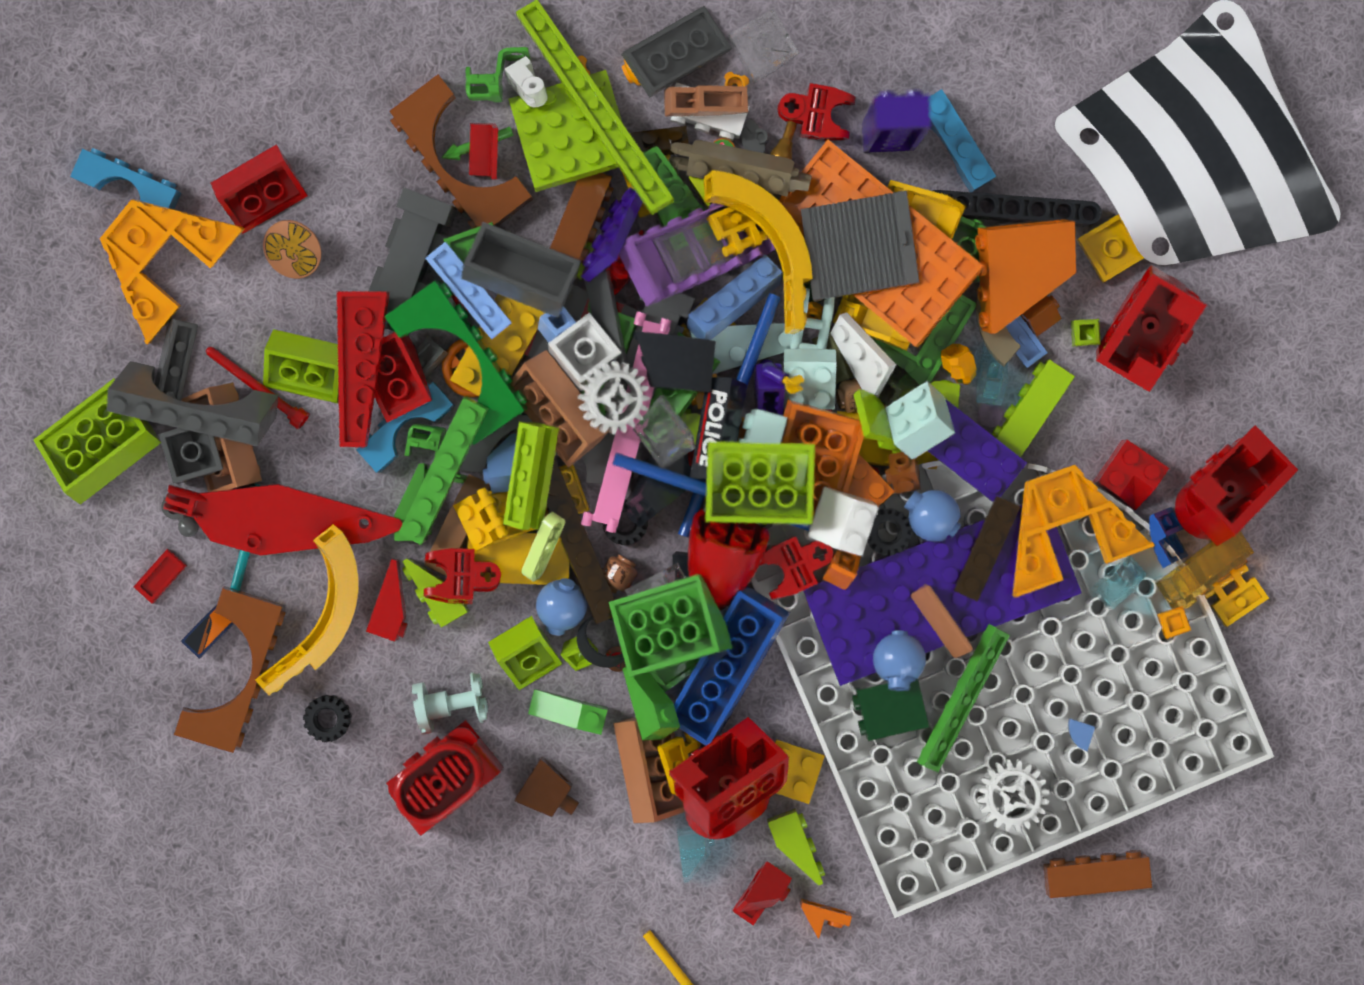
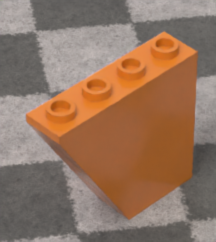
(1021, 267)

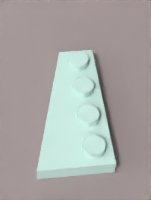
(734, 341)

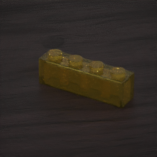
(1202, 570)

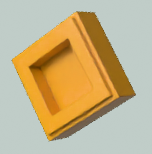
(1173, 622)

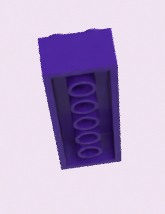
(896, 122)

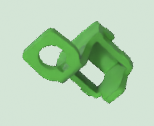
(494, 88)
(427, 441)

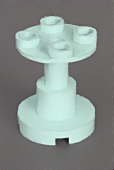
(440, 704)

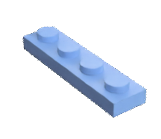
(473, 297)

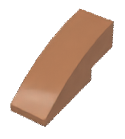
(705, 100)

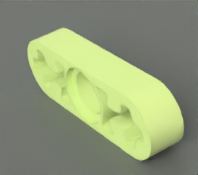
(543, 546)

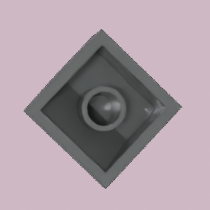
(190, 454)

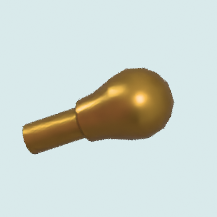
(784, 146)

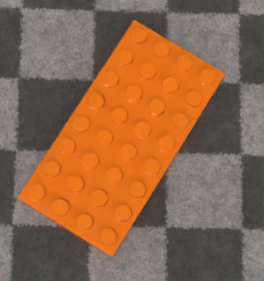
(942, 264)

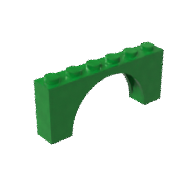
(436, 309)

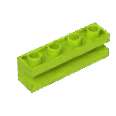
(1033, 407)
(530, 475)

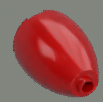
(725, 555)

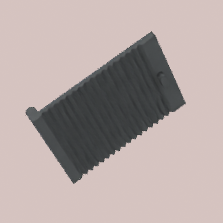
(860, 245)

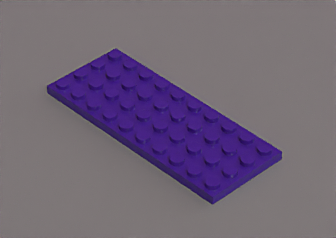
(881, 599)

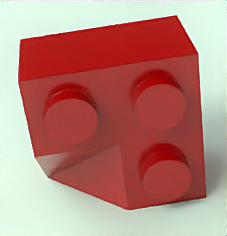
(1130, 474)

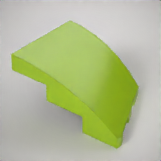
(874, 420)

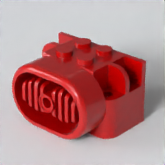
(1150, 328)
(1232, 487)
(458, 761)
(730, 780)

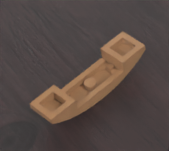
(452, 531)

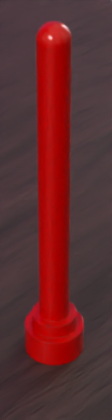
(294, 414)

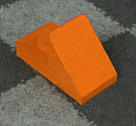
(842, 569)
(817, 913)

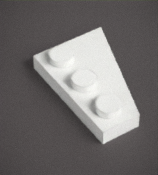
(865, 358)

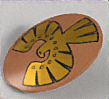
(292, 249)

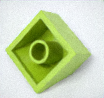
(524, 653)

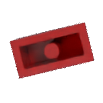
(765, 889)

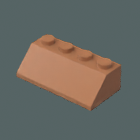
(555, 402)
(236, 457)
(644, 775)

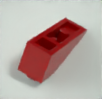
(389, 609)

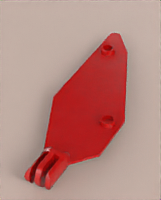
(275, 518)

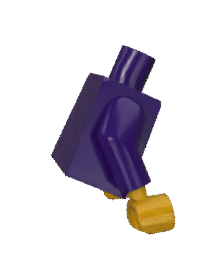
(770, 386)

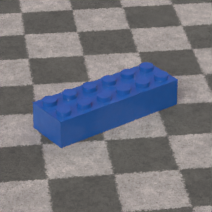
(724, 676)

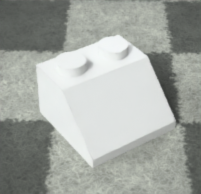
(582, 348)
(843, 520)

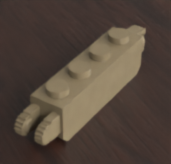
(768, 171)

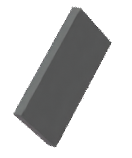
(676, 51)

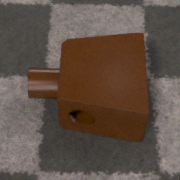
(547, 790)

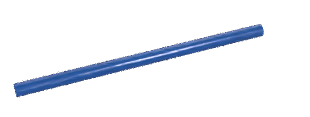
(744, 376)
(669, 477)

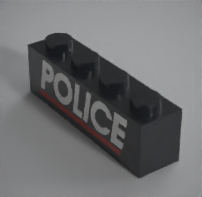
(718, 420)

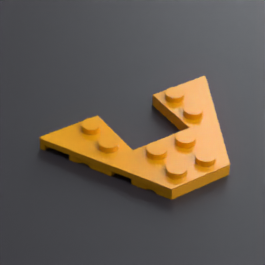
(139, 236)
(1059, 500)

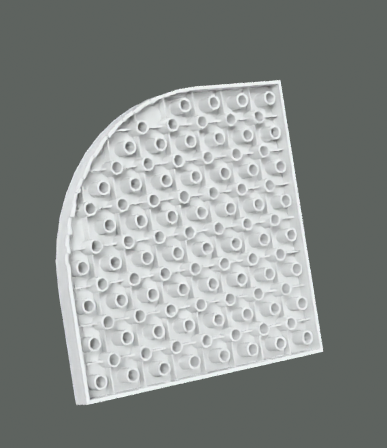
(1160, 707)

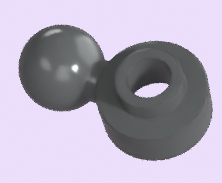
(187, 525)

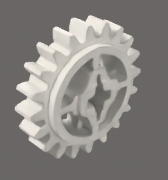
(611, 388)
(1033, 806)

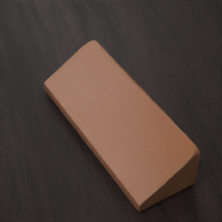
(941, 621)

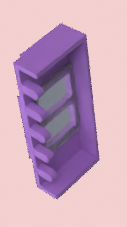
(682, 255)

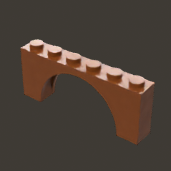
(419, 119)
(222, 725)

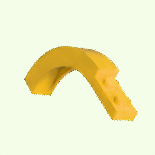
(779, 227)
(335, 617)

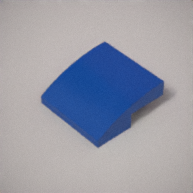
(1164, 527)

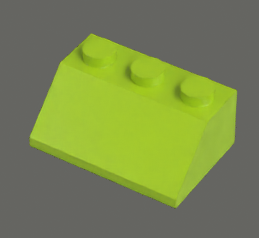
(301, 366)

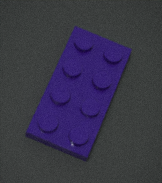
(613, 235)
(977, 456)

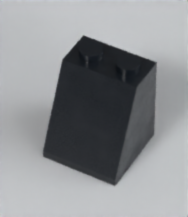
(652, 495)

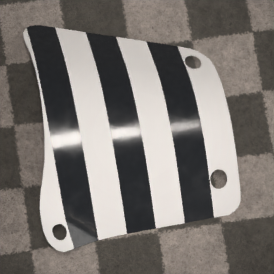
(1202, 148)

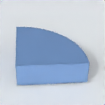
(1080, 733)

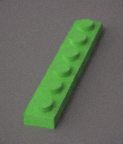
(443, 470)
(963, 698)

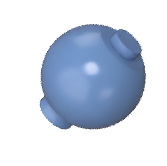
(933, 515)
(561, 606)
(899, 660)

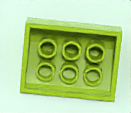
(94, 446)
(760, 482)

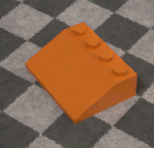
(835, 441)

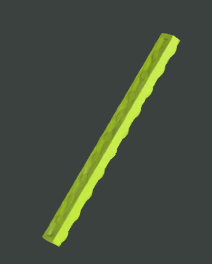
(594, 107)

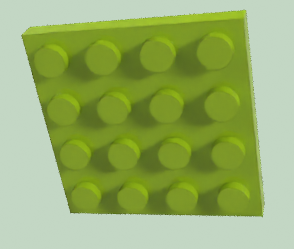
(559, 138)

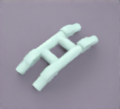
(822, 325)

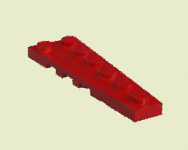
(359, 353)

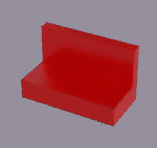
(483, 149)

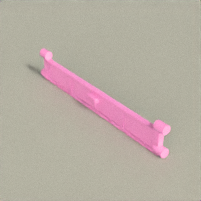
(615, 478)

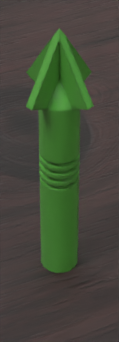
(455, 152)

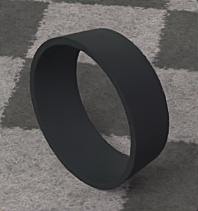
(591, 654)

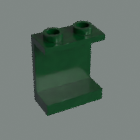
(889, 711)

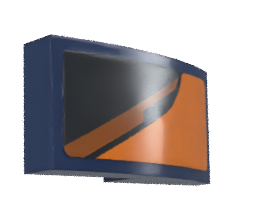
(206, 633)

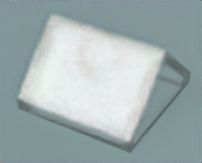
(664, 433)

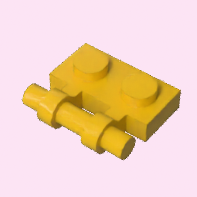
(729, 223)
(476, 522)
(1240, 600)
(675, 752)

